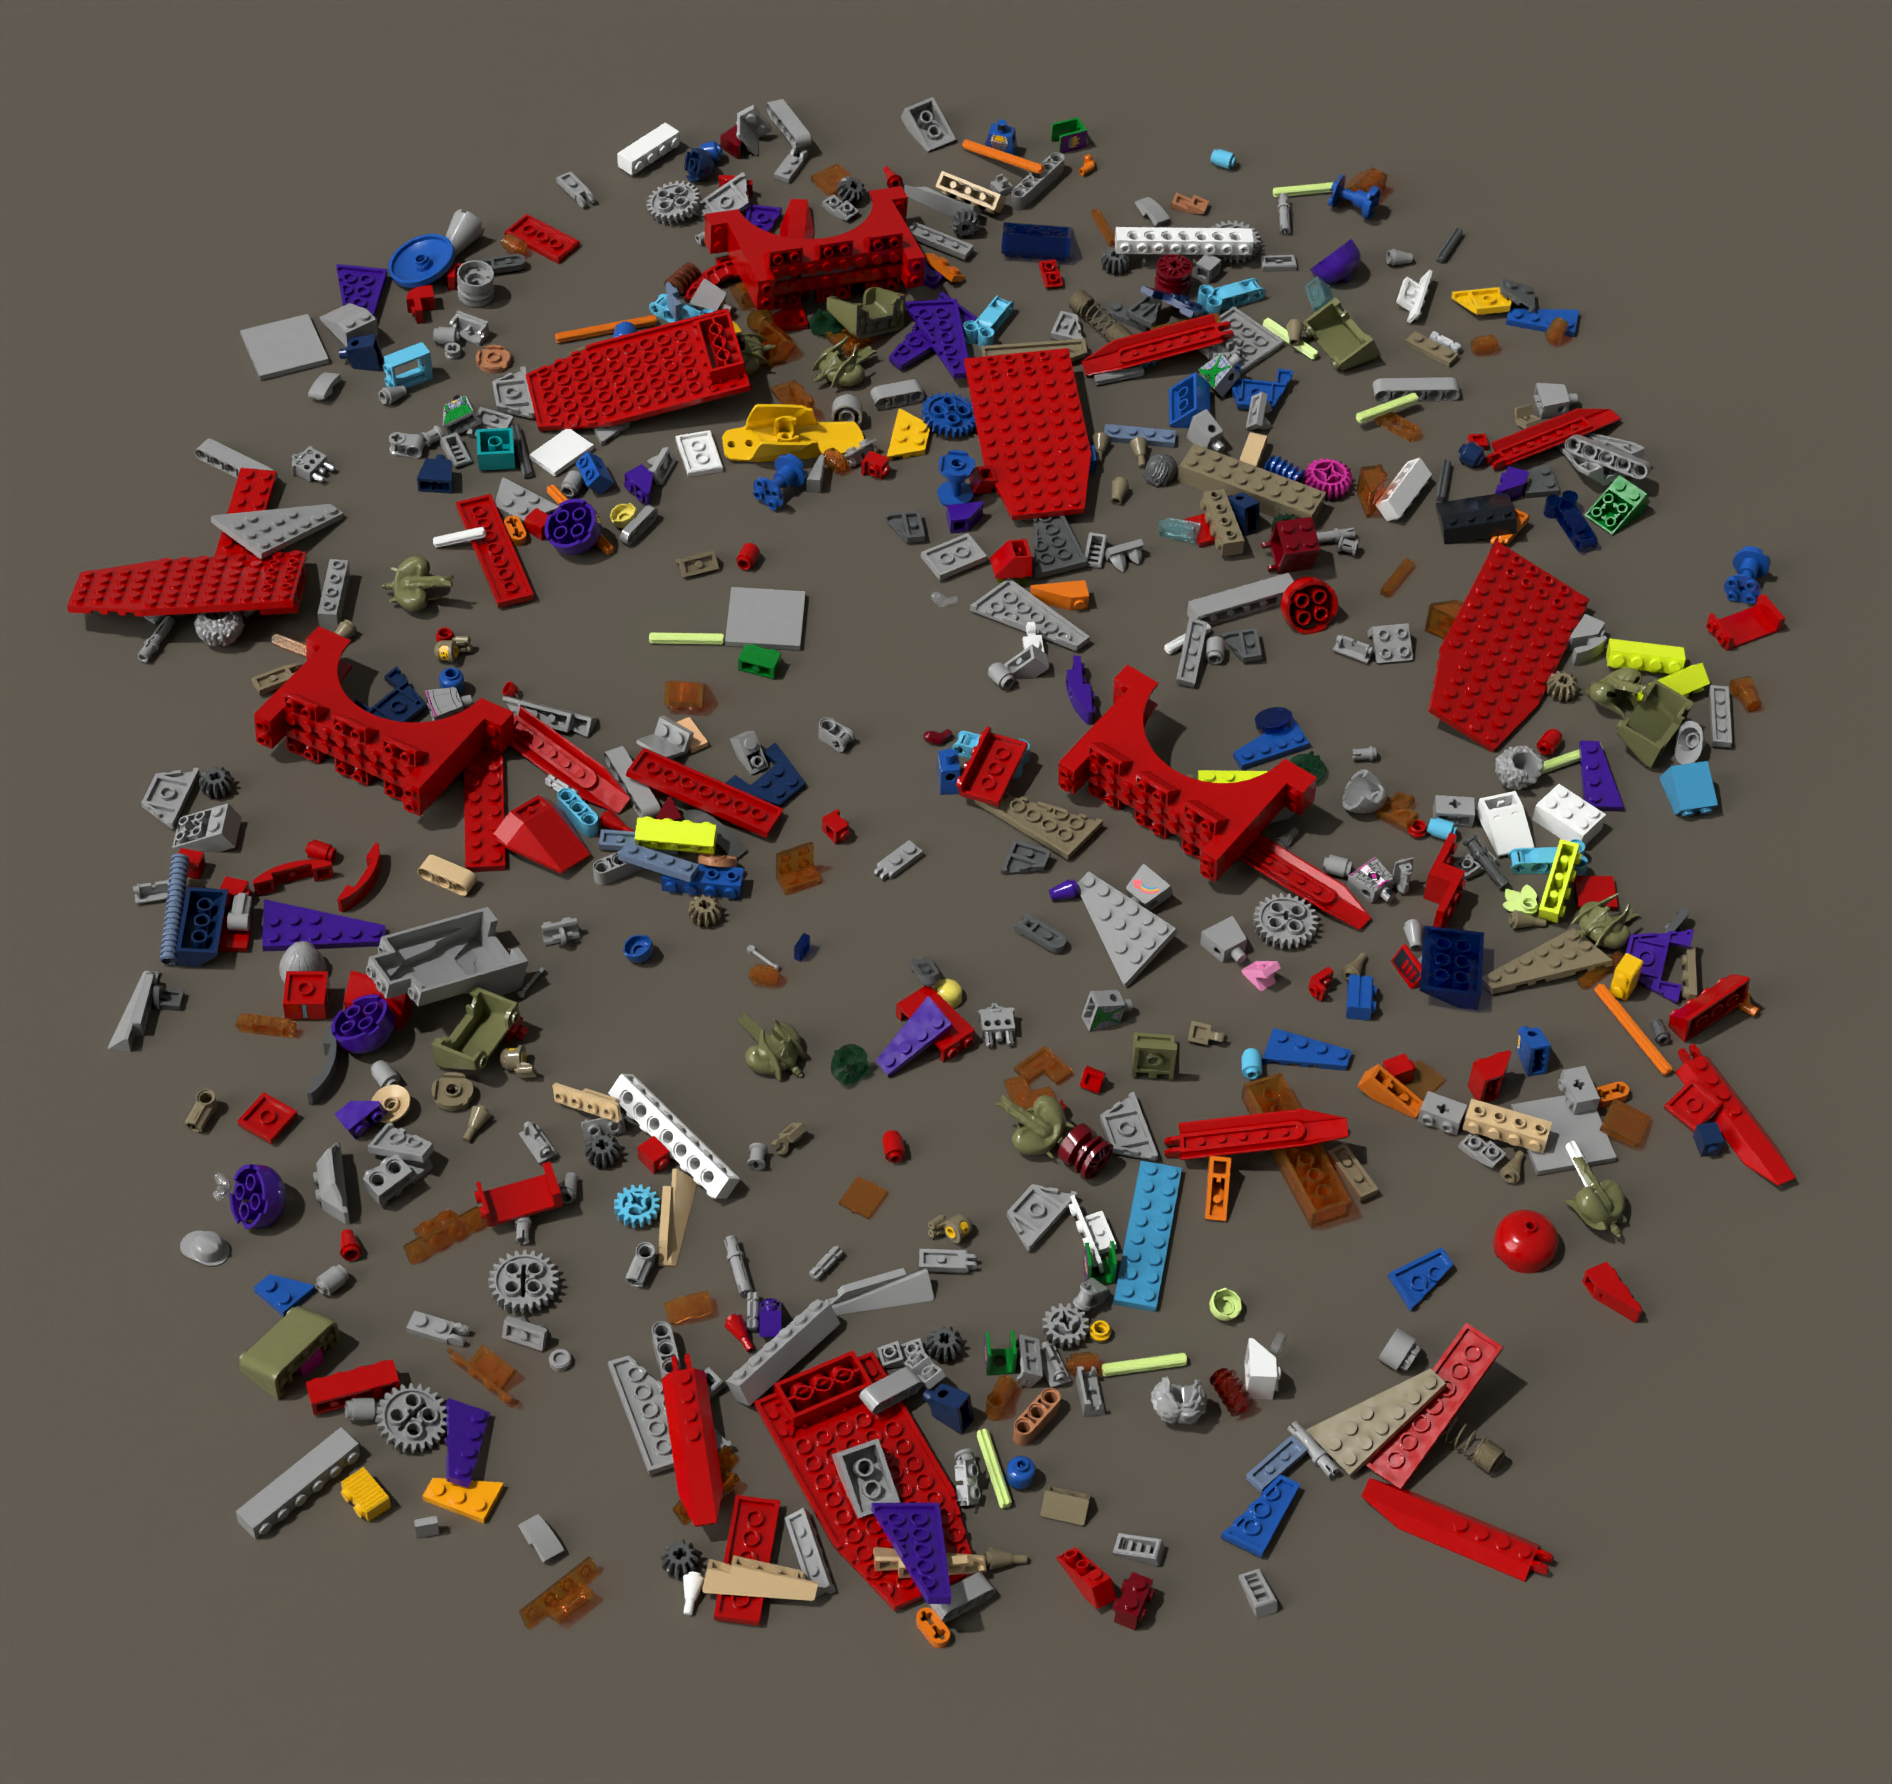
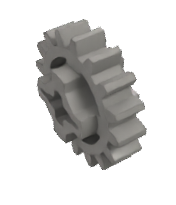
(1226, 348)
(1067, 1325)

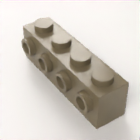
(1222, 522)

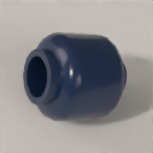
(1471, 454)

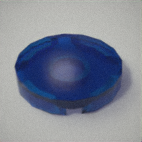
(1273, 720)

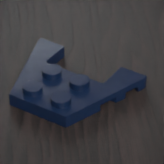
(1182, 302)
(399, 705)
(777, 784)

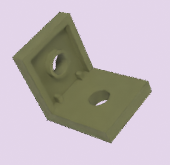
(1153, 1054)

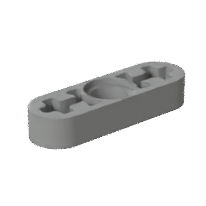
(638, 525)

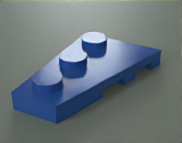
(1420, 1276)

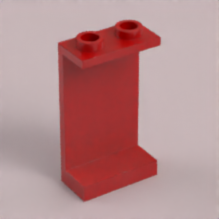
(1747, 624)
(952, 1042)
(519, 1198)

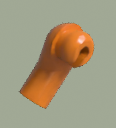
(1088, 166)
(1748, 1007)

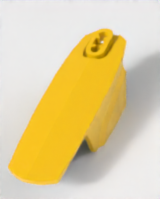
(787, 430)

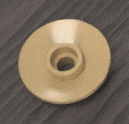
(390, 1096)

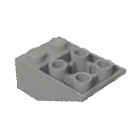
(208, 830)

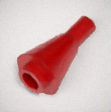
(892, 178)
(612, 821)
(736, 1326)

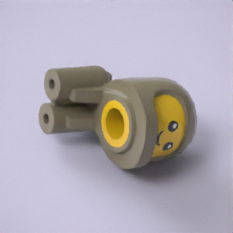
(449, 649)
(515, 1060)
(954, 1227)

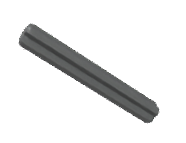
(521, 451)

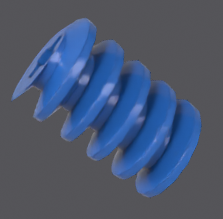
(1282, 469)

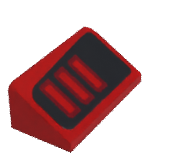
(1407, 966)

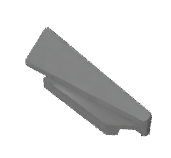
(938, 201)
(554, 717)
(136, 1014)
(882, 1292)

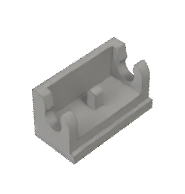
(470, 327)
(1029, 1360)
(1089, 1392)

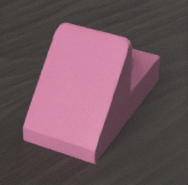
(1261, 973)

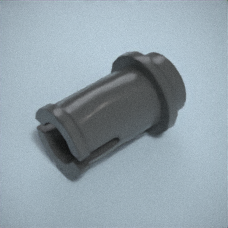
(1661, 1035)

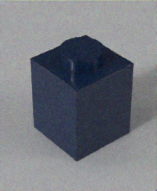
(1708, 1139)

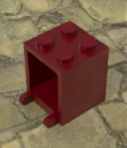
(1293, 545)

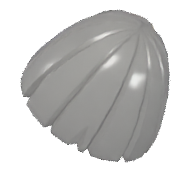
(1364, 793)
(301, 957)

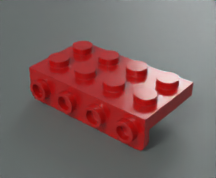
(991, 767)

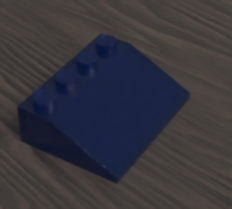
(1036, 241)
(1452, 966)

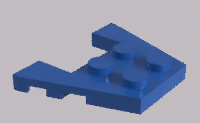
(1246, 388)

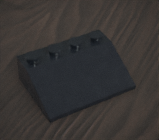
(1476, 518)

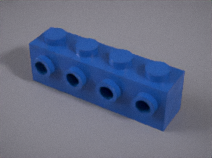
(709, 880)

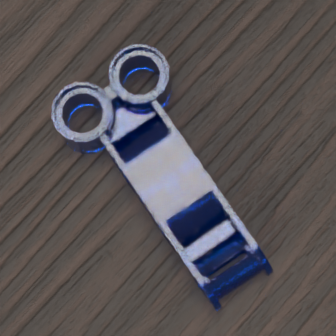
(1570, 519)

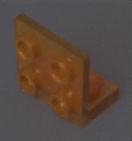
(796, 868)

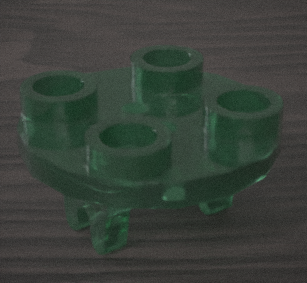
(824, 322)
(1311, 764)
(852, 1071)

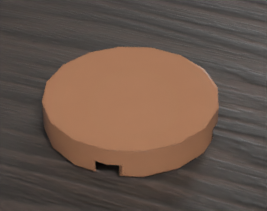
(493, 359)
(717, 860)

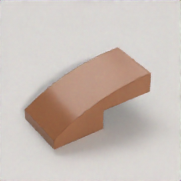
(1184, 204)

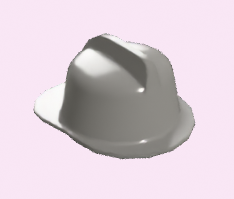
(1689, 742)
(205, 1247)

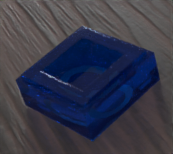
(802, 947)

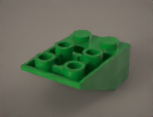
(1618, 506)

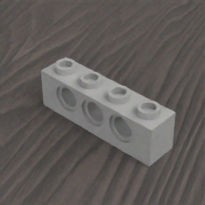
(334, 594)

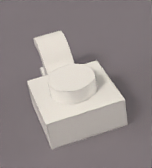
(1032, 638)

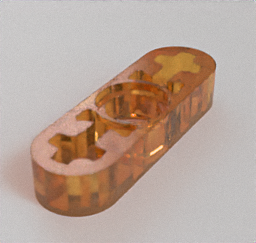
(1407, 431)
(275, 1026)

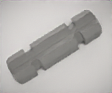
(1443, 340)
(557, 784)
(826, 1262)
(752, 1311)

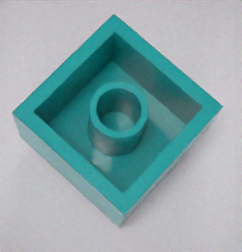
(495, 449)

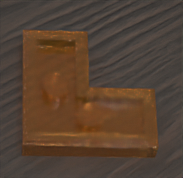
(1397, 811)
(1043, 1062)
(1020, 1092)

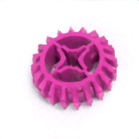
(1329, 477)

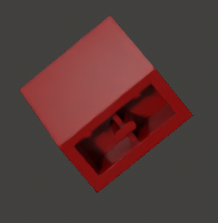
(1012, 560)
(1488, 1076)

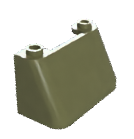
(878, 314)
(1340, 337)
(1654, 722)
(477, 1033)
(287, 1348)

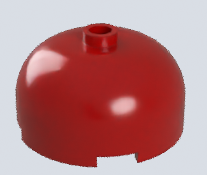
(1309, 598)
(1526, 1241)

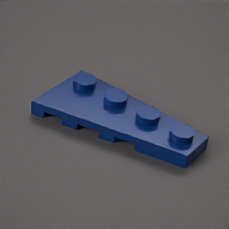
(1541, 319)
(1271, 746)
(1297, 1049)
(1262, 1518)

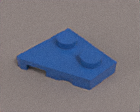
(283, 1292)

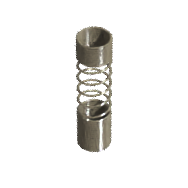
(1083, 303)
(1485, 1456)

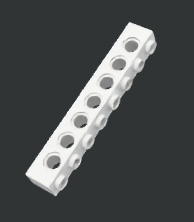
(1184, 241)
(683, 1138)

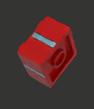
(306, 994)

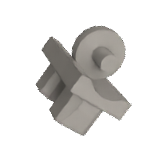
(560, 931)

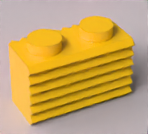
(1626, 976)
(365, 1494)

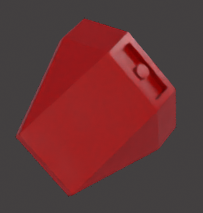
(543, 835)

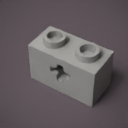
(1455, 809)
(1578, 1090)
(1442, 1113)

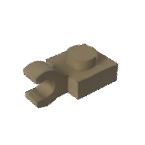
(1201, 1033)
(790, 1134)

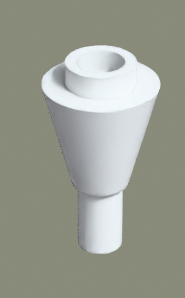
(693, 1584)

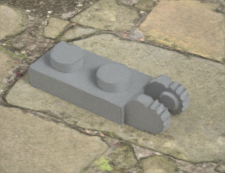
(790, 166)
(575, 188)
(437, 1329)

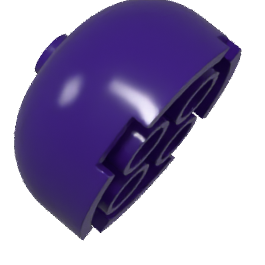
(1338, 264)
(573, 527)
(364, 1028)
(266, 1196)

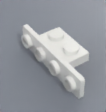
(1412, 295)
(1095, 1231)

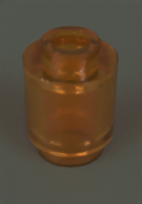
(514, 244)
(1556, 330)
(1484, 344)
(835, 460)
(764, 974)
(1083, 1359)

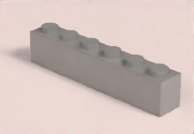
(1239, 600)
(783, 1352)
(298, 1483)

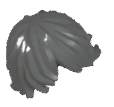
(1160, 469)

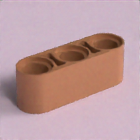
(1033, 1425)

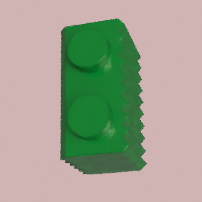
(759, 661)

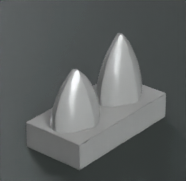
(1256, 418)
(661, 465)
(1118, 553)
(524, 1333)

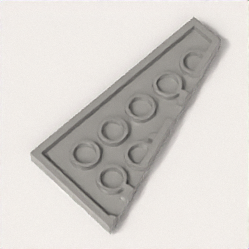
(1016, 606)

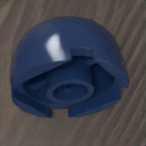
(699, 165)

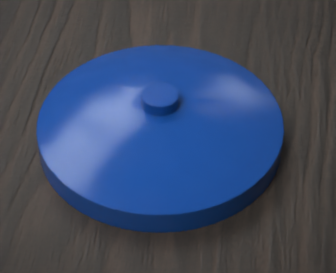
(421, 260)

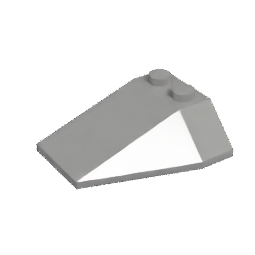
(1596, 471)

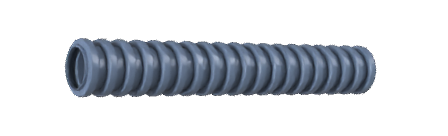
(174, 907)

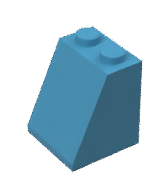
(1689, 788)

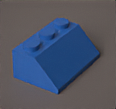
(1187, 400)

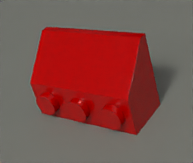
(361, 985)

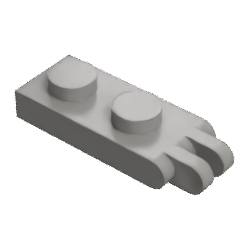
(898, 860)
(946, 1260)

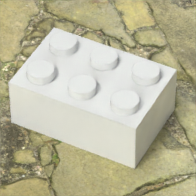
(1568, 815)

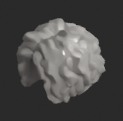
(219, 631)
(1518, 767)
(1179, 1403)

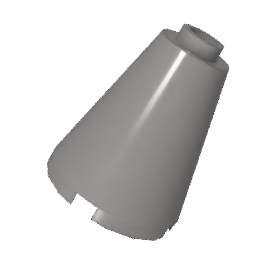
(463, 230)

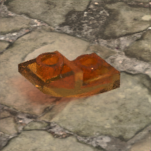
(689, 1306)

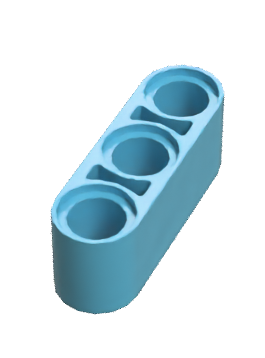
(578, 812)

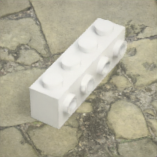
(648, 149)
(1403, 489)

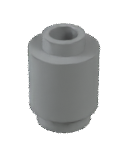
(446, 335)
(572, 483)
(1215, 650)
(1001, 675)
(1337, 866)
(384, 1074)
(331, 1280)
(361, 1409)

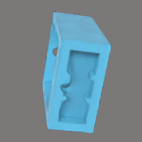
(413, 377)

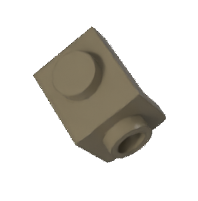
(1525, 418)

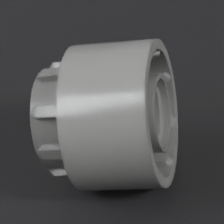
(847, 409)
(1400, 1350)

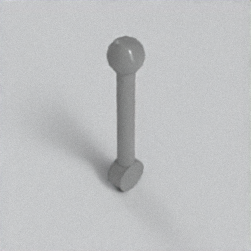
(751, 950)
(521, 993)

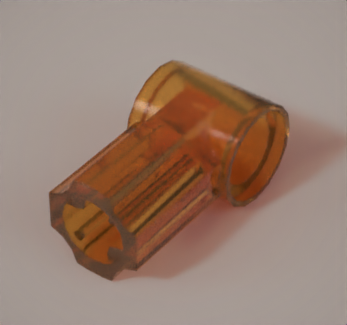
(1744, 689)
(1000, 1397)

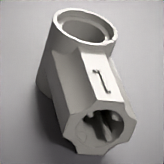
(239, 917)
(641, 1265)

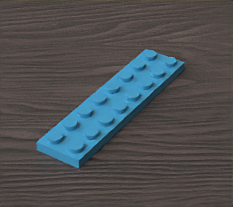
(1147, 1236)

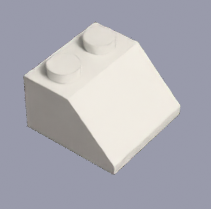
(1260, 1371)

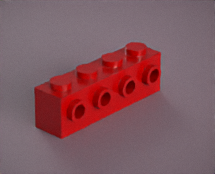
(362, 1382)

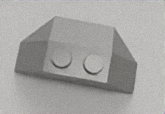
(332, 1184)

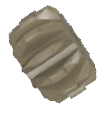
(1562, 686)
(704, 910)

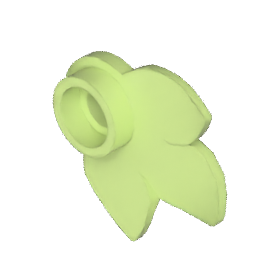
(1522, 901)

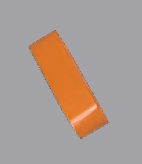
(512, 531)
(1609, 1092)
(929, 1630)

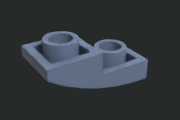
(673, 303)

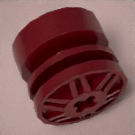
(1173, 274)
(1085, 1151)

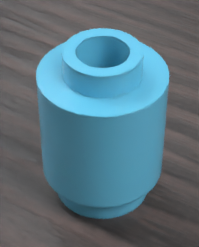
(1223, 158)
(1441, 828)
(1251, 1063)

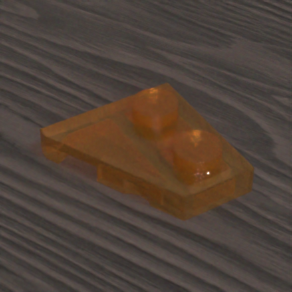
(848, 347)

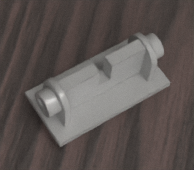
(854, 454)
(1358, 650)
(1402, 874)
(150, 893)
(602, 1125)
(537, 1142)
(1053, 1366)
(969, 1492)

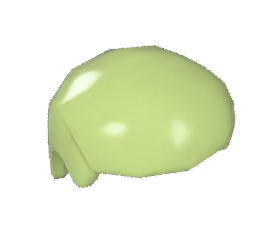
(1225, 1304)

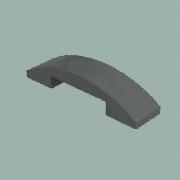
(726, 840)
(320, 1085)

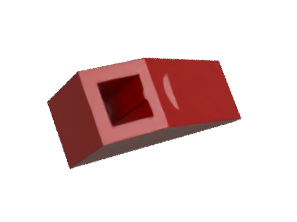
(1609, 1290)
(1088, 1577)

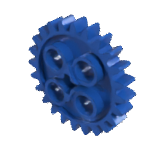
(948, 414)

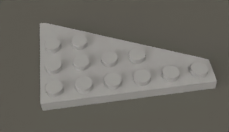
(275, 529)
(1125, 927)
(646, 1413)

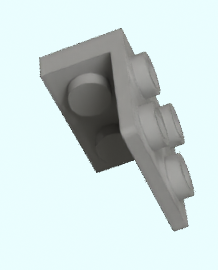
(750, 127)
(1391, 643)
(669, 739)

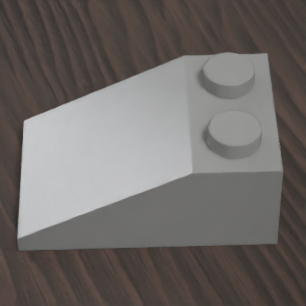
(927, 125)
(350, 322)
(865, 1476)

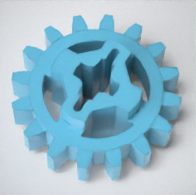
(637, 1206)

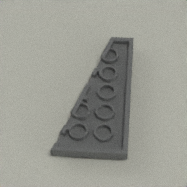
(1055, 547)

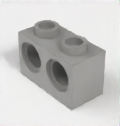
(391, 1182)

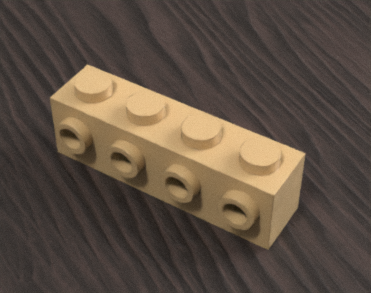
(968, 191)
(1507, 1126)

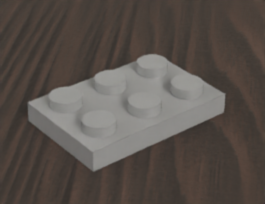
(953, 556)

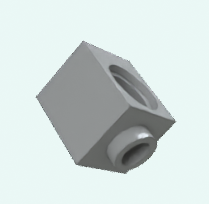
(1207, 268)

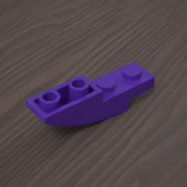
(1080, 692)

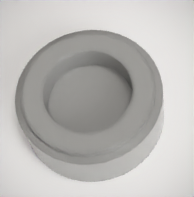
(560, 1360)

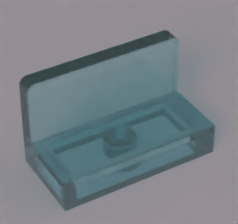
(1318, 293)
(1179, 529)

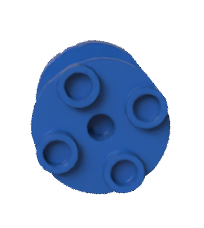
(1360, 199)
(955, 467)
(788, 472)
(1749, 564)

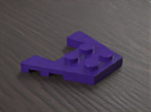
(1652, 950)

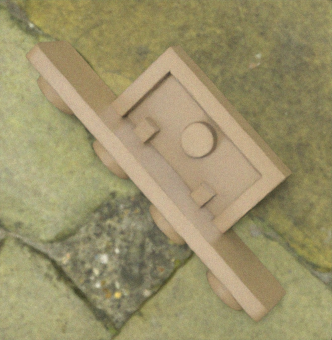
(588, 1101)

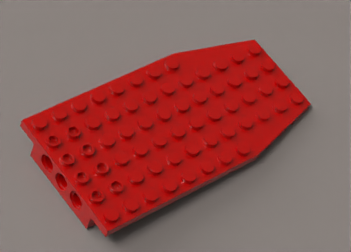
(640, 375)
(1031, 431)
(195, 586)
(1503, 647)
(822, 1415)

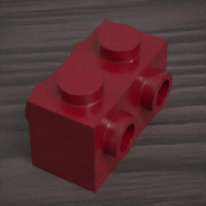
(1131, 1605)

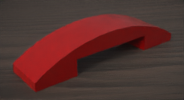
(290, 872)
(353, 895)

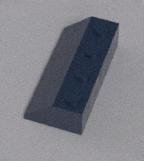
(201, 926)

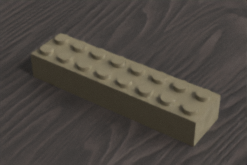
(1276, 494)

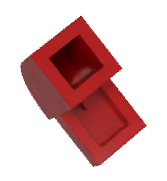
(420, 300)

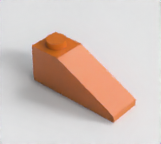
(1063, 595)
(1389, 1091)
(1217, 1188)

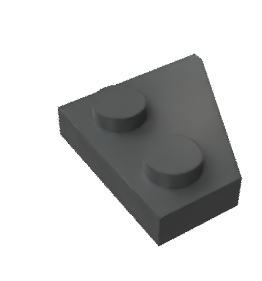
(1518, 293)
(1145, 311)
(1541, 482)
(907, 525)
(1244, 644)
(1025, 858)

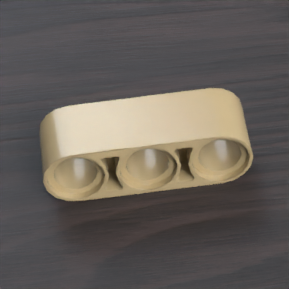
(1254, 449)
(447, 875)

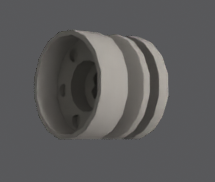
(475, 283)

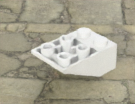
(1504, 822)

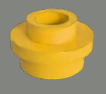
(1100, 1326)

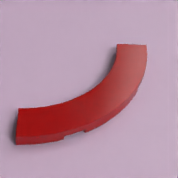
(715, 275)

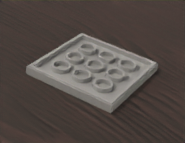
(1255, 340)
(284, 347)
(765, 618)
(1564, 1129)

